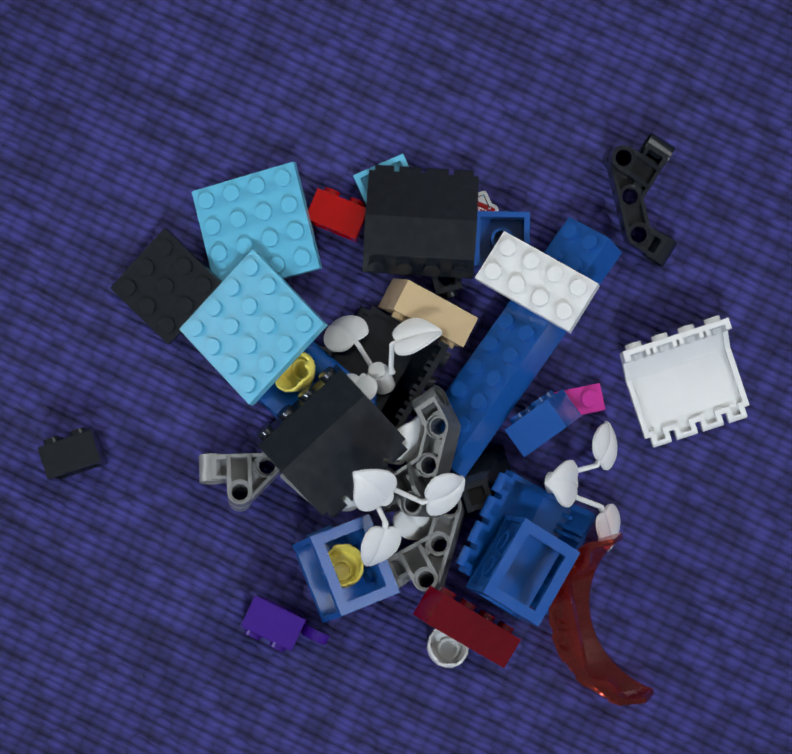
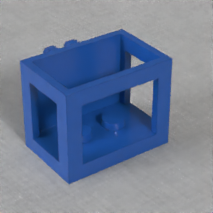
(517, 567)
(329, 596)

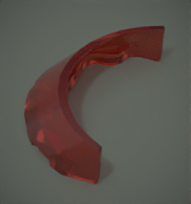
(576, 637)

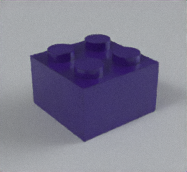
(274, 623)

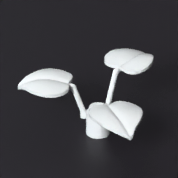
(408, 336)
(564, 480)
(376, 489)
(410, 527)

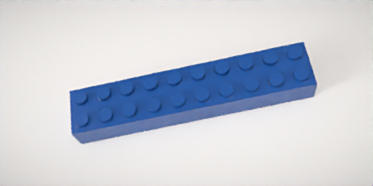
(517, 349)

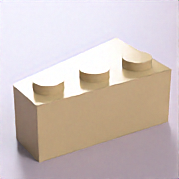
(409, 300)

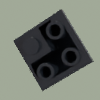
(482, 477)

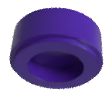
(315, 634)

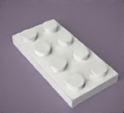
(537, 282)

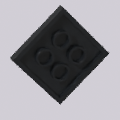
(166, 285)

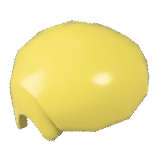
(298, 375)
(347, 564)

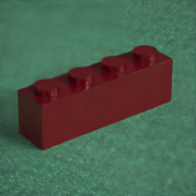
(466, 626)

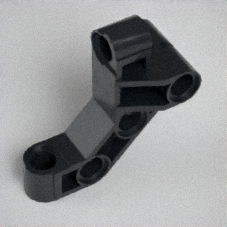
(638, 175)

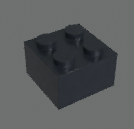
(72, 454)

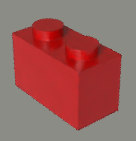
(337, 214)

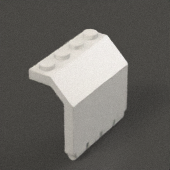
(684, 381)

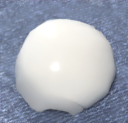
(445, 650)

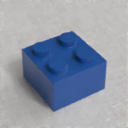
(492, 225)
(542, 421)

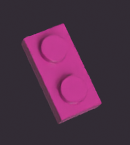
(587, 398)

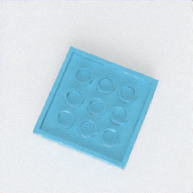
(260, 214)
(253, 327)

